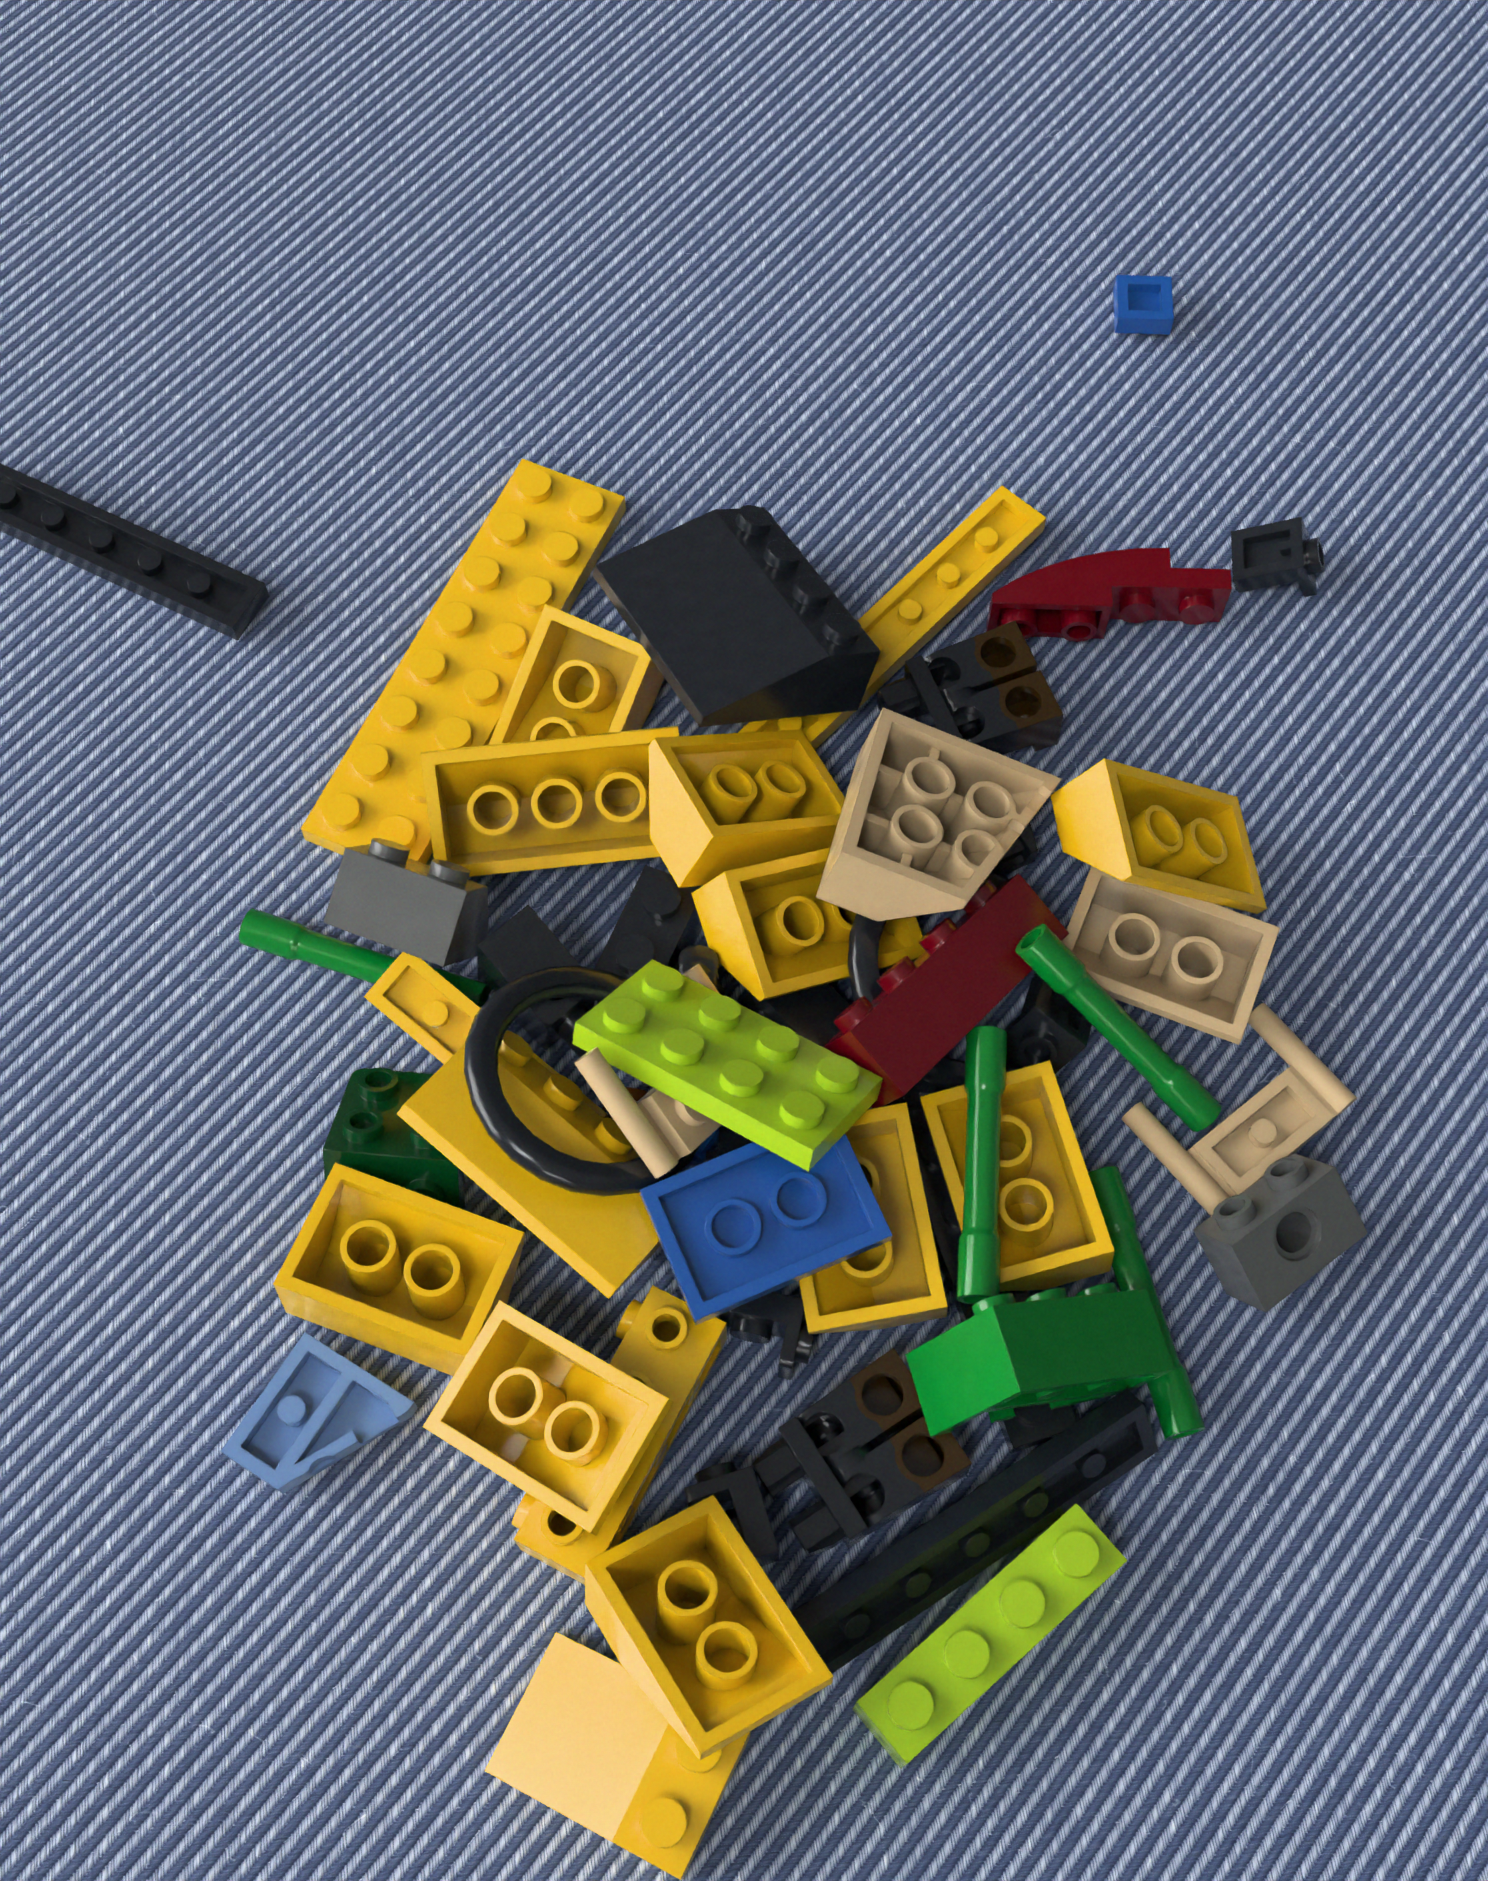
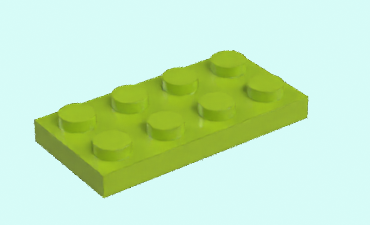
(729, 1063)

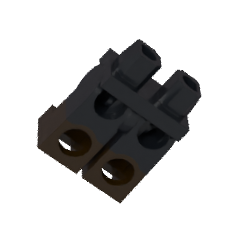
(980, 692)
(836, 1456)

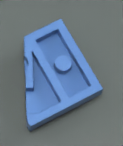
(313, 1416)

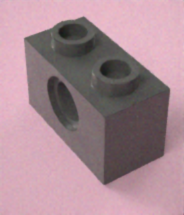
(1280, 1231)

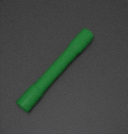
(298, 942)
(1069, 977)
(979, 1242)
(1172, 1392)

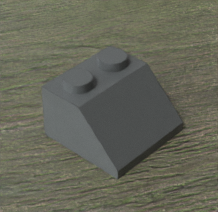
(408, 903)

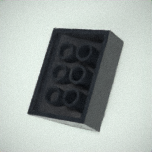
(740, 620)

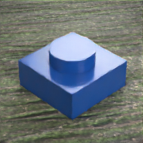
(1143, 304)

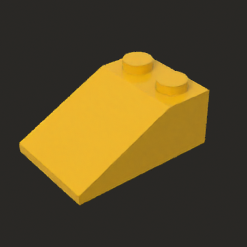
(577, 683)
(548, 1416)
(702, 1628)
(611, 1759)

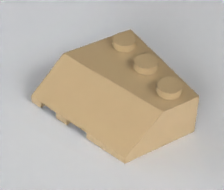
(925, 820)

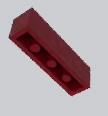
(945, 990)

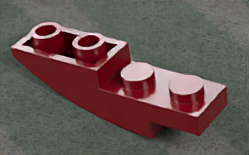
(1128, 584)

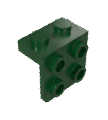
(381, 1144)

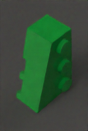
(1038, 1354)

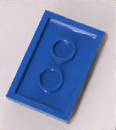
(761, 1223)

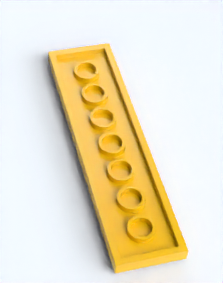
(466, 655)

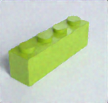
(988, 1635)

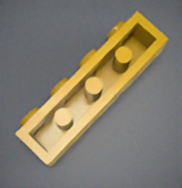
(674, 1359)

